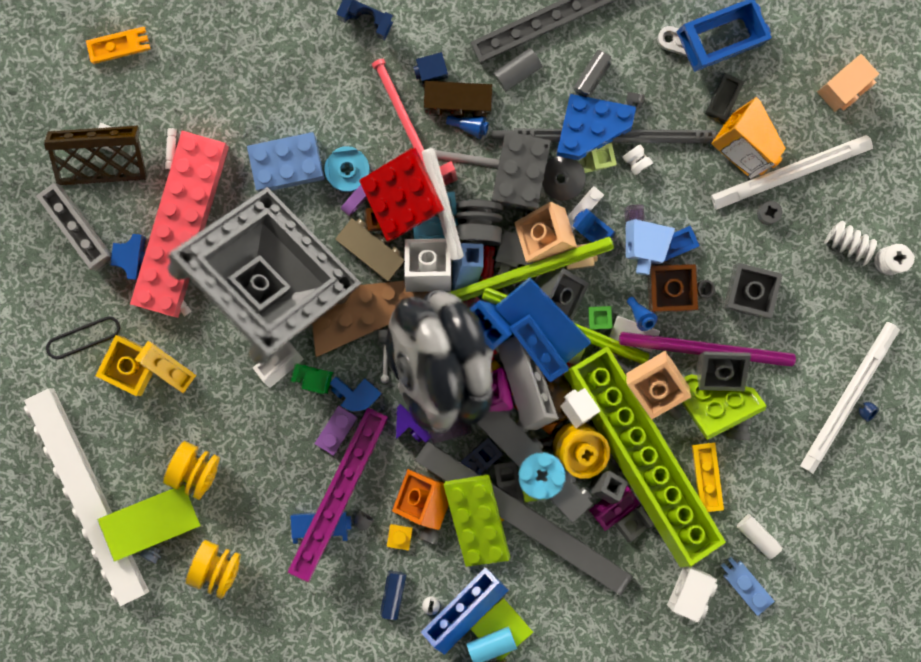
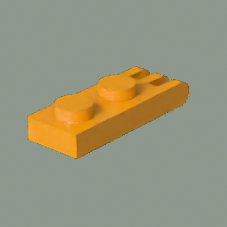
(117, 45)

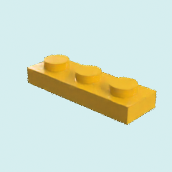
(165, 367)
(707, 476)

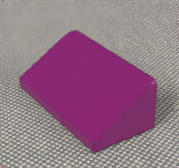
(501, 391)
(609, 514)

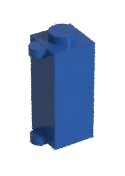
(302, 521)

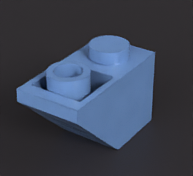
(468, 268)

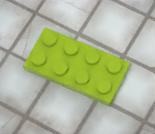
(477, 520)

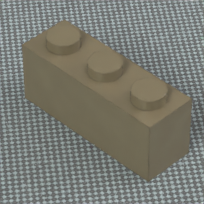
(371, 249)

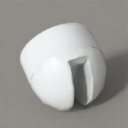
(436, 607)

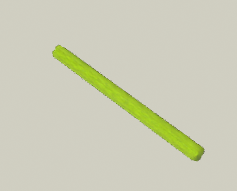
(535, 269)
(596, 338)

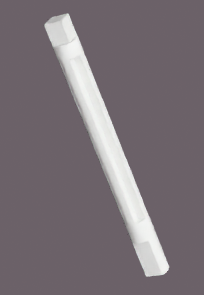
(791, 172)
(850, 397)

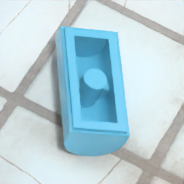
(491, 645)

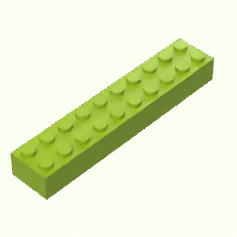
(646, 460)

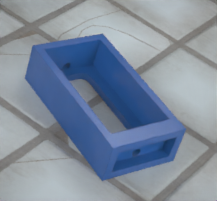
(746, 10)

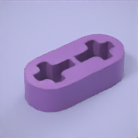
(354, 201)

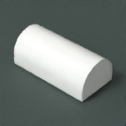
(759, 537)

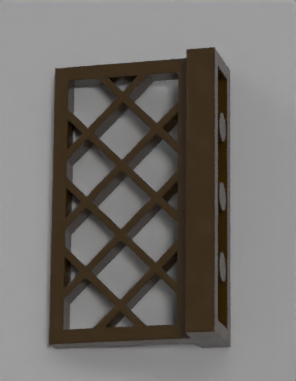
(89, 139)

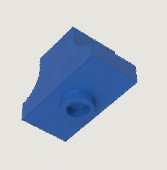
(129, 255)

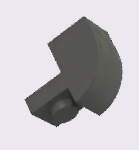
(609, 483)

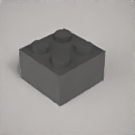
(752, 291)

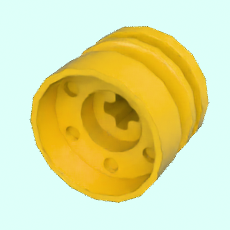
(191, 470)
(213, 569)

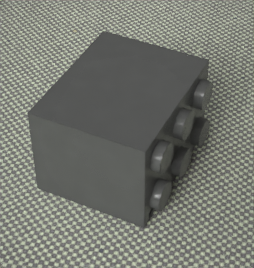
(520, 172)

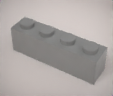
(74, 226)
(527, 386)

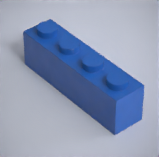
(464, 611)

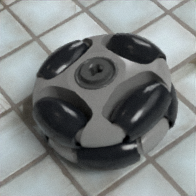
(439, 361)

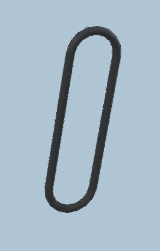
(81, 328)

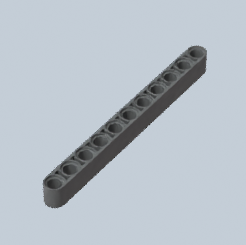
(532, 523)

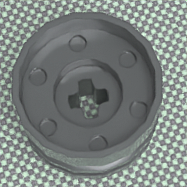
(478, 220)

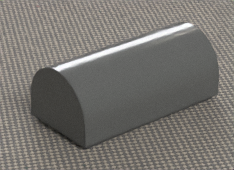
(518, 69)
(593, 74)

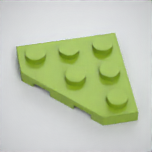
(720, 410)

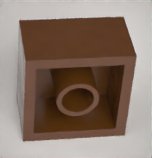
(672, 288)

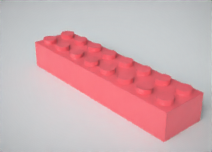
(179, 217)

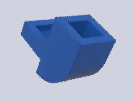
(361, 398)

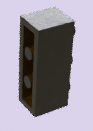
(457, 98)

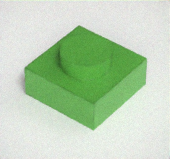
(600, 317)

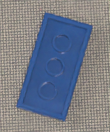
(553, 322)

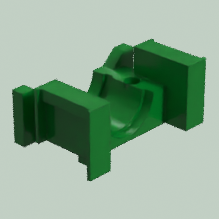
(313, 378)

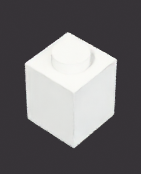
(579, 407)

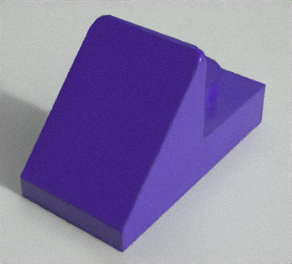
(405, 421)

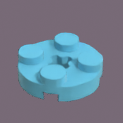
(337, 161)
(528, 476)

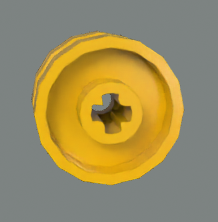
(581, 450)

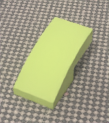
(599, 159)

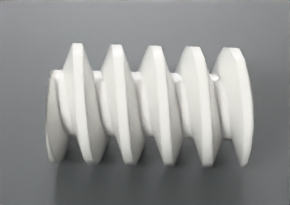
(852, 241)
(902, 260)

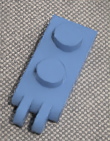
(747, 586)

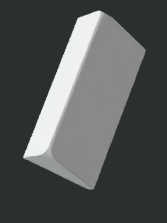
(624, 325)
(279, 365)

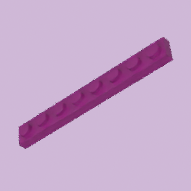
(337, 495)

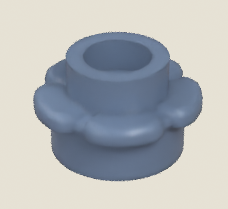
(151, 554)

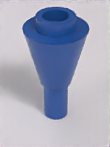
(473, 125)
(644, 318)

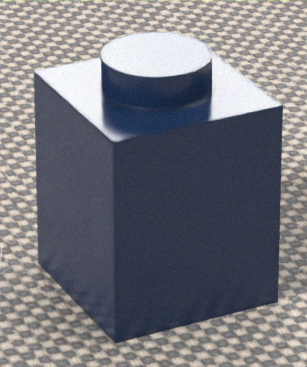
(431, 68)

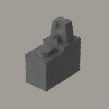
(510, 254)

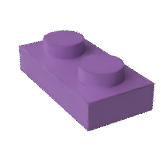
(336, 430)

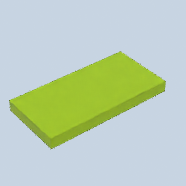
(148, 523)

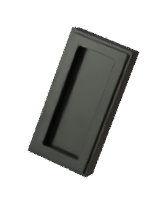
(724, 97)

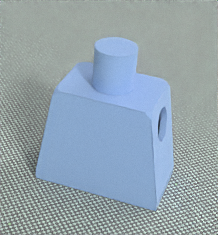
(647, 244)

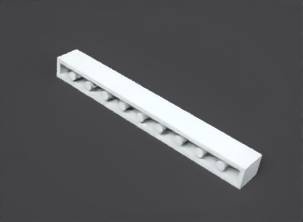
(83, 491)

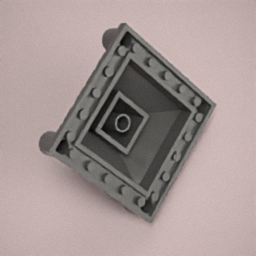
(264, 272)

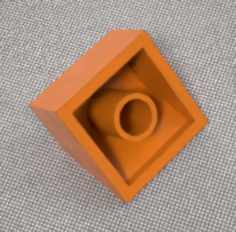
(422, 500)

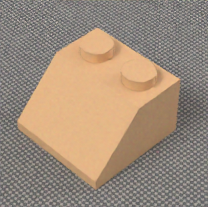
(545, 233)

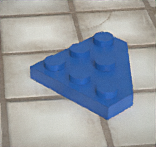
(591, 125)

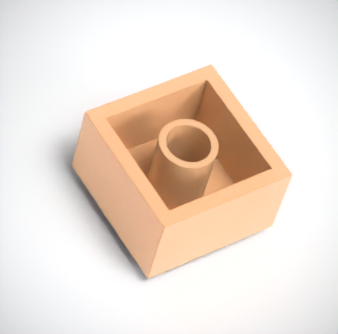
(850, 81)
(658, 385)

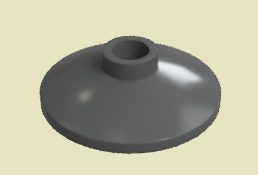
(573, 182)

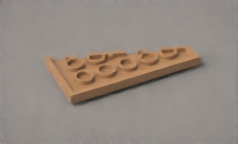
(363, 313)

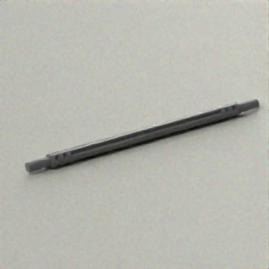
(632, 136)

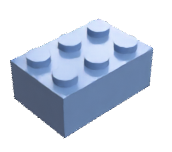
(285, 162)

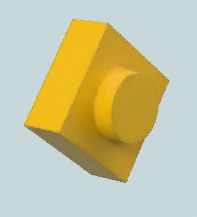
(399, 537)

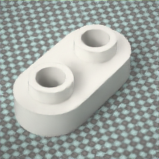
(674, 46)

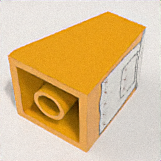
(750, 140)

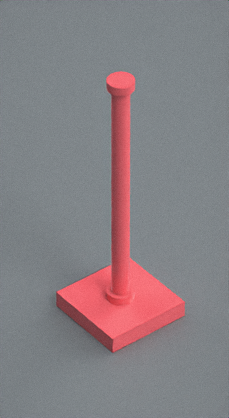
(447, 170)

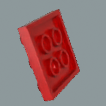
(401, 194)

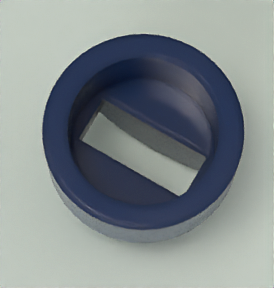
(869, 411)

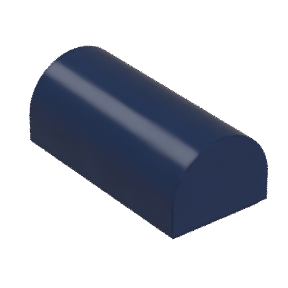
(393, 595)

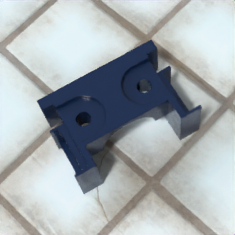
(353, 9)

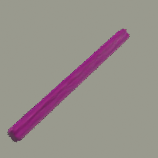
(697, 348)

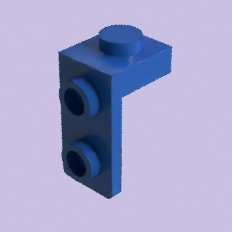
(591, 226)

